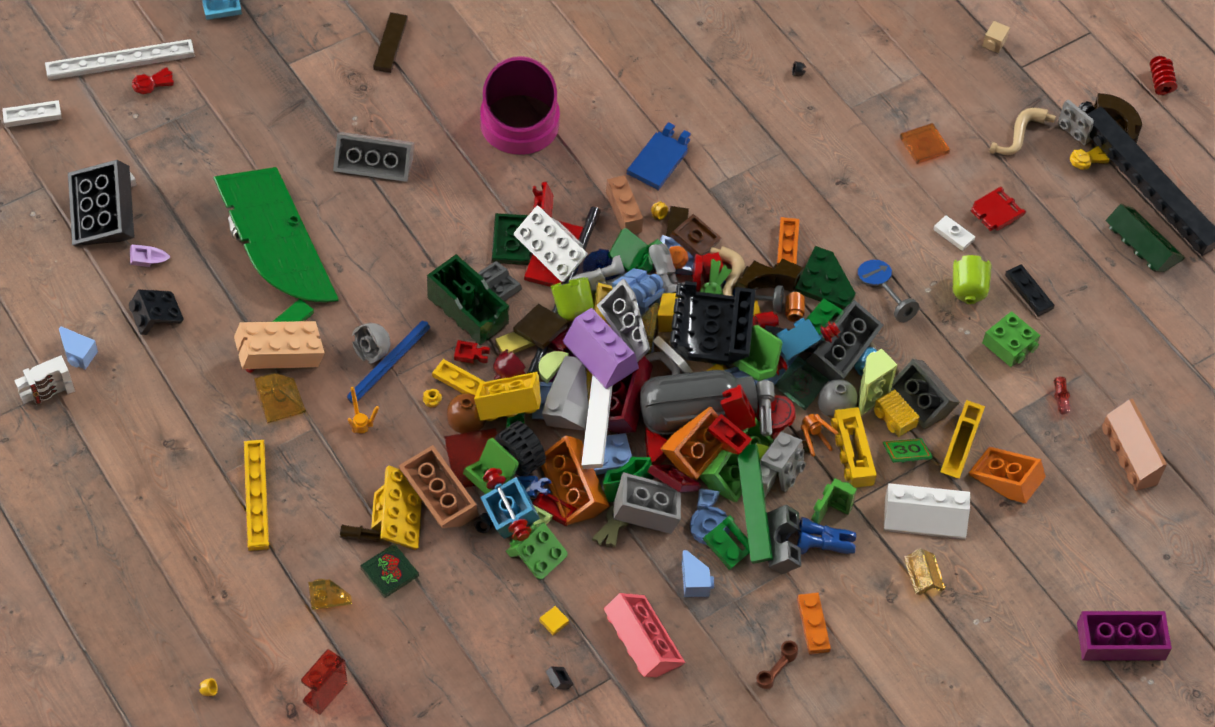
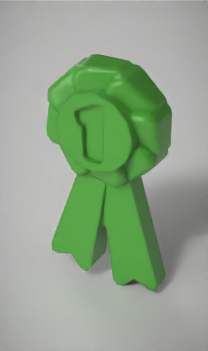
(715, 278)

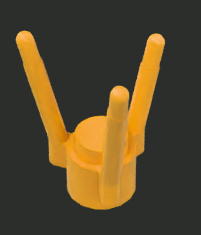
(360, 421)

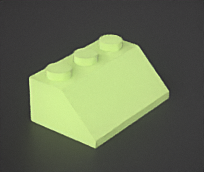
(876, 379)

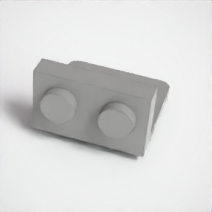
(1076, 122)
(785, 457)

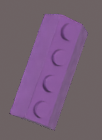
(600, 349)

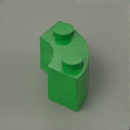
(635, 466)

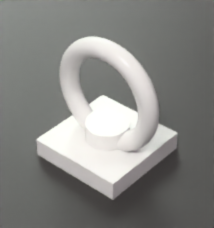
(669, 357)

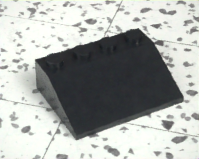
(101, 204)

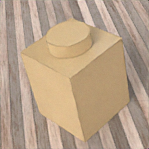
(996, 37)

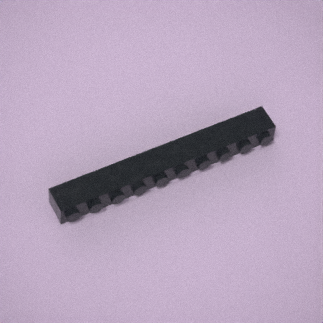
(1152, 182)

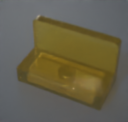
(923, 571)

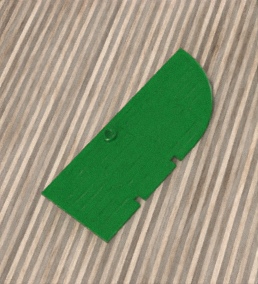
(275, 234)

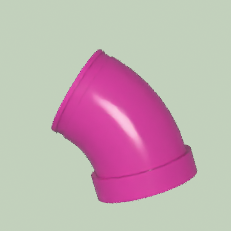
(520, 77)

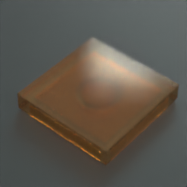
(924, 143)

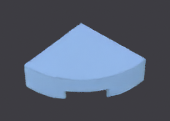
(707, 498)

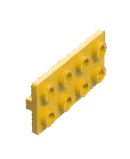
(397, 510)

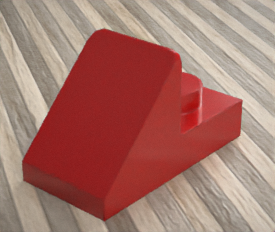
(732, 437)

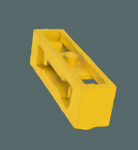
(863, 472)

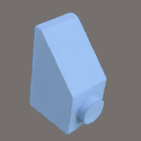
(78, 348)
(696, 576)

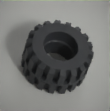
(523, 446)

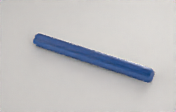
(389, 361)

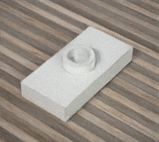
(954, 233)

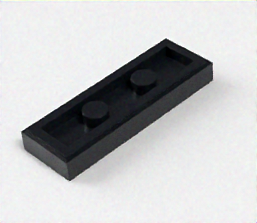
(1029, 290)

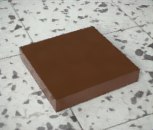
(695, 236)

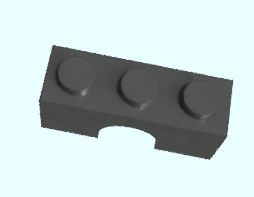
(782, 524)

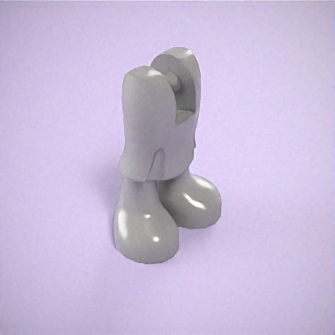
(664, 266)
(598, 275)

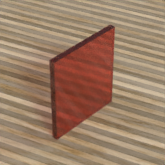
(466, 450)

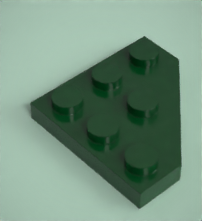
(825, 279)

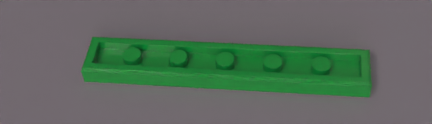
(754, 505)

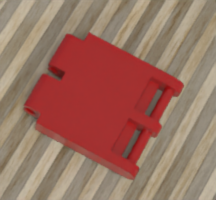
(996, 210)

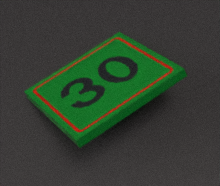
(907, 450)

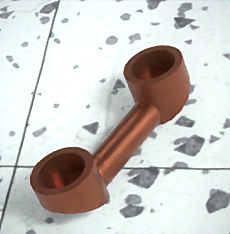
(789, 653)

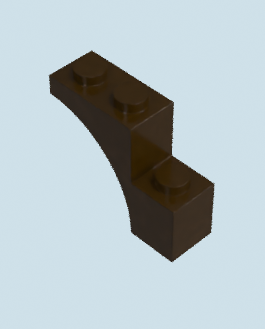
(761, 276)

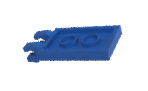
(660, 157)

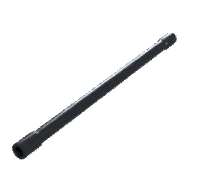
(590, 222)

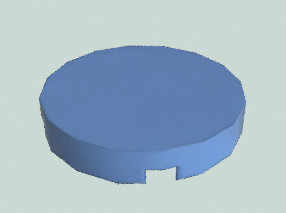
(705, 521)

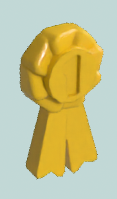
(1083, 159)

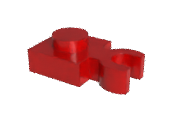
(468, 351)

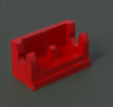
(544, 198)
(738, 408)

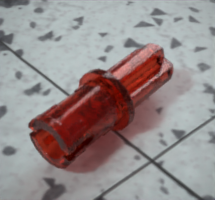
(1062, 395)

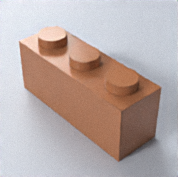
(624, 204)

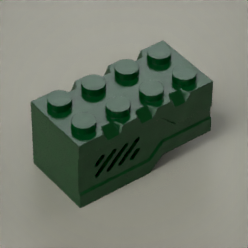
(467, 299)

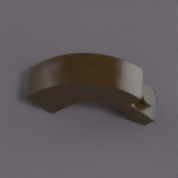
(1121, 112)

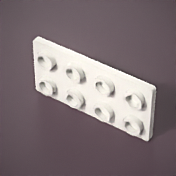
(551, 243)

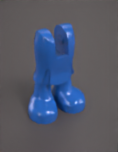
(831, 538)

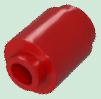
(765, 318)

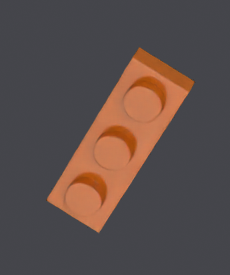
(788, 239)
(813, 623)

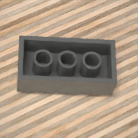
(856, 333)

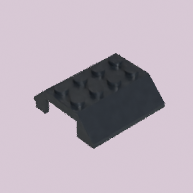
(712, 325)

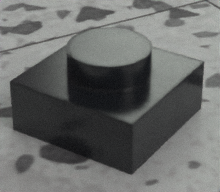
(559, 678)

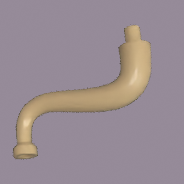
(1027, 115)
(738, 267)

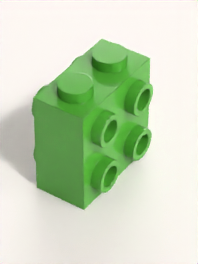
(1011, 339)

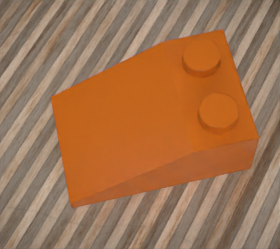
(692, 446)
(1009, 473)

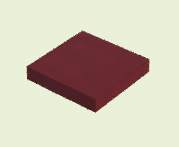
(674, 478)

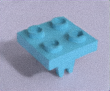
(221, 8)

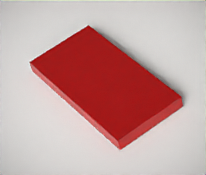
(538, 272)

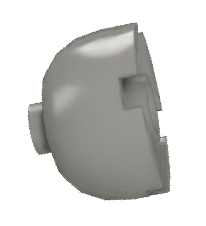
(371, 342)
(837, 395)

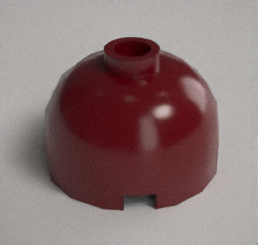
(507, 366)

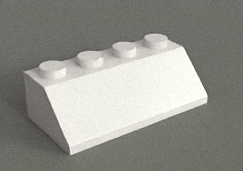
(926, 511)

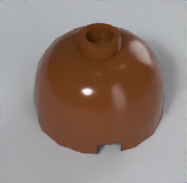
(463, 414)

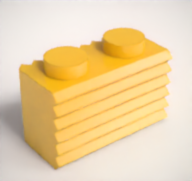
(896, 413)

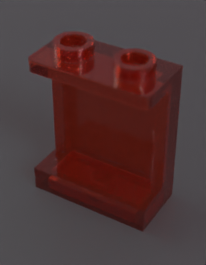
(325, 681)

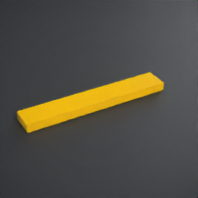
(256, 495)

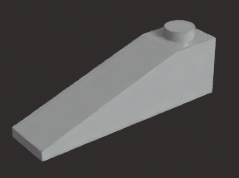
(624, 317)
(568, 397)

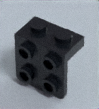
(153, 307)

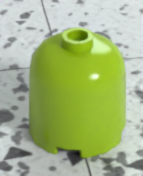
(971, 279)
(572, 298)

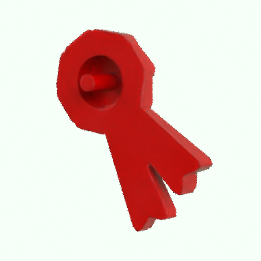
(145, 84)

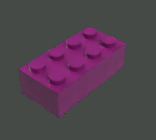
(1123, 636)

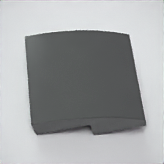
(500, 281)

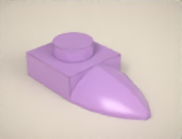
(146, 255)

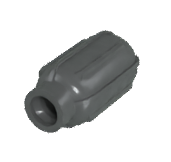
(676, 399)

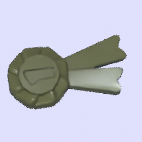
(610, 529)

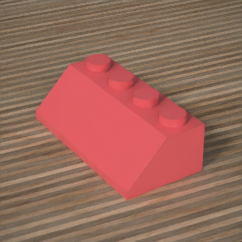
(643, 635)

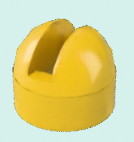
(208, 687)

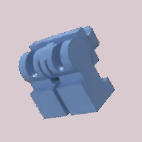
(646, 287)

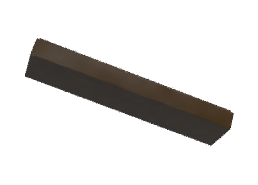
(390, 42)

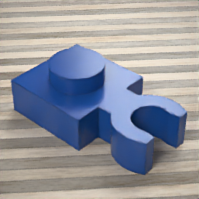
(533, 486)

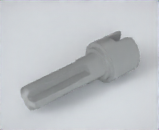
(765, 396)

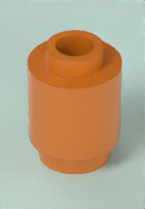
(794, 306)

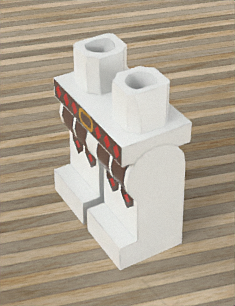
(44, 381)

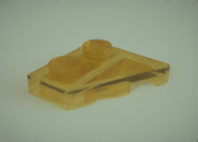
(327, 594)

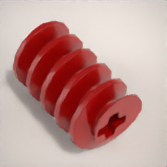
(1163, 75)

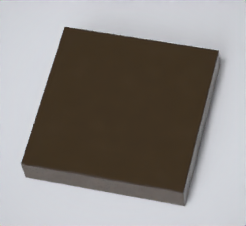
(540, 326)

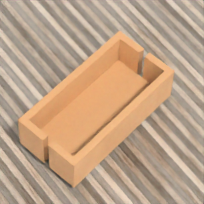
(279, 344)

